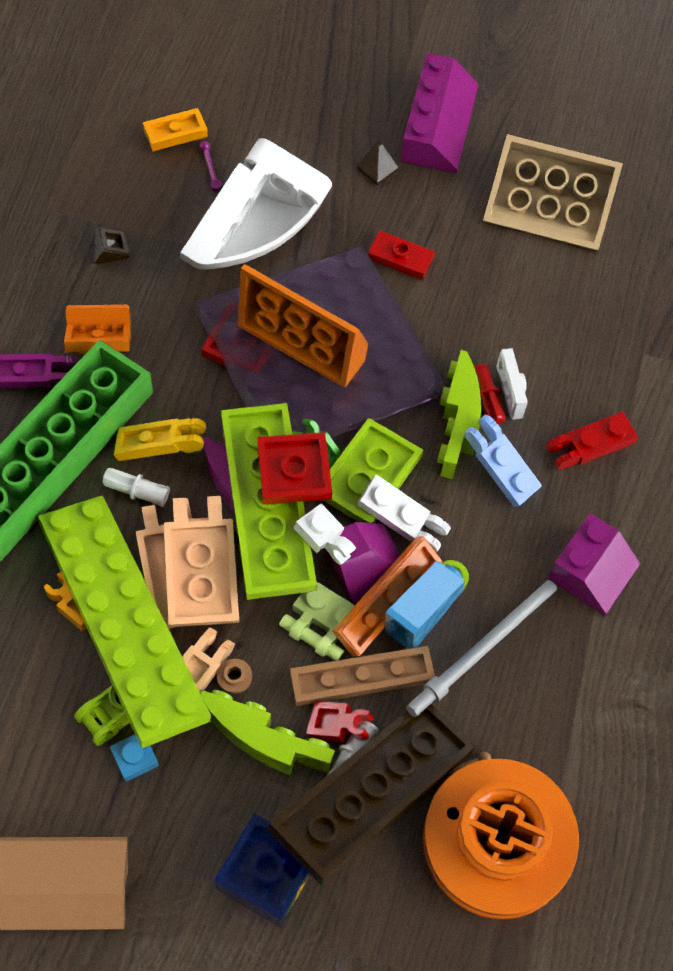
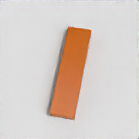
(369, 614)

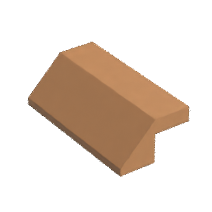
(63, 883)

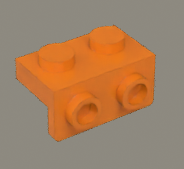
(97, 322)

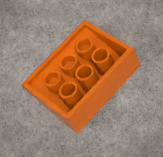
(299, 327)

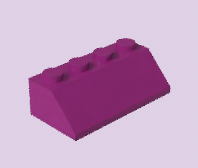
(439, 115)

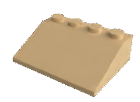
(552, 192)

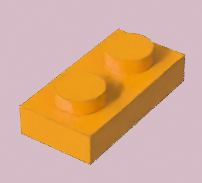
(175, 129)

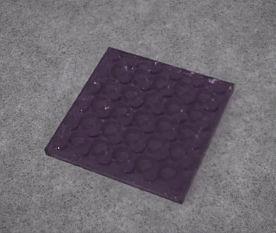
(348, 285)

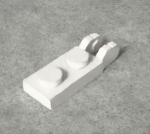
(400, 512)

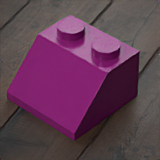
(595, 565)

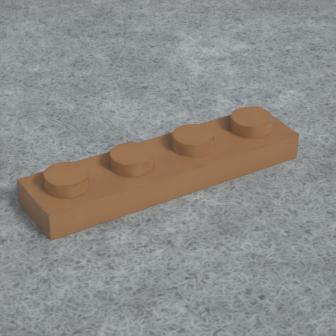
(361, 675)

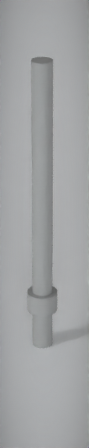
(438, 686)

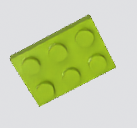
(370, 453)

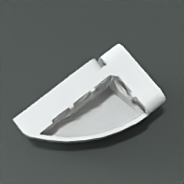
(257, 208)

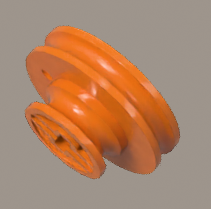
(473, 865)

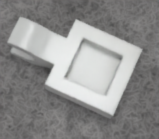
(322, 531)

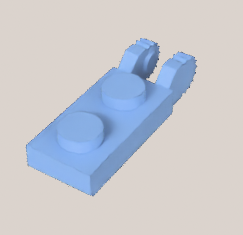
(502, 462)

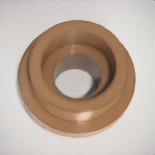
(234, 686)

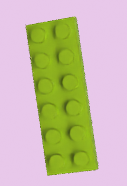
(271, 550)

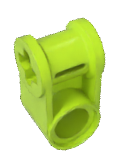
(109, 713)

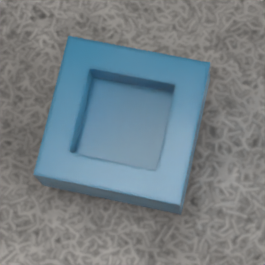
(132, 759)

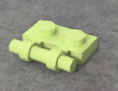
(324, 610)

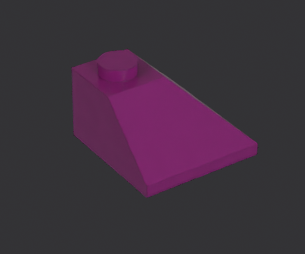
(369, 560)

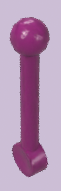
(215, 184)

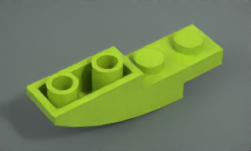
(461, 410)
(249, 730)

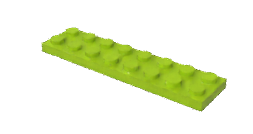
(124, 622)

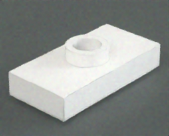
(512, 383)

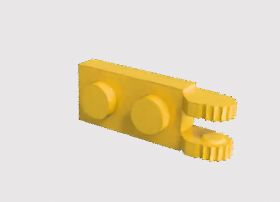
(159, 438)

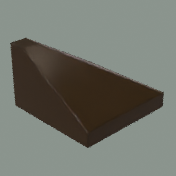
(377, 164)
(110, 245)

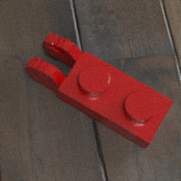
(593, 440)

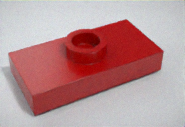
(401, 255)

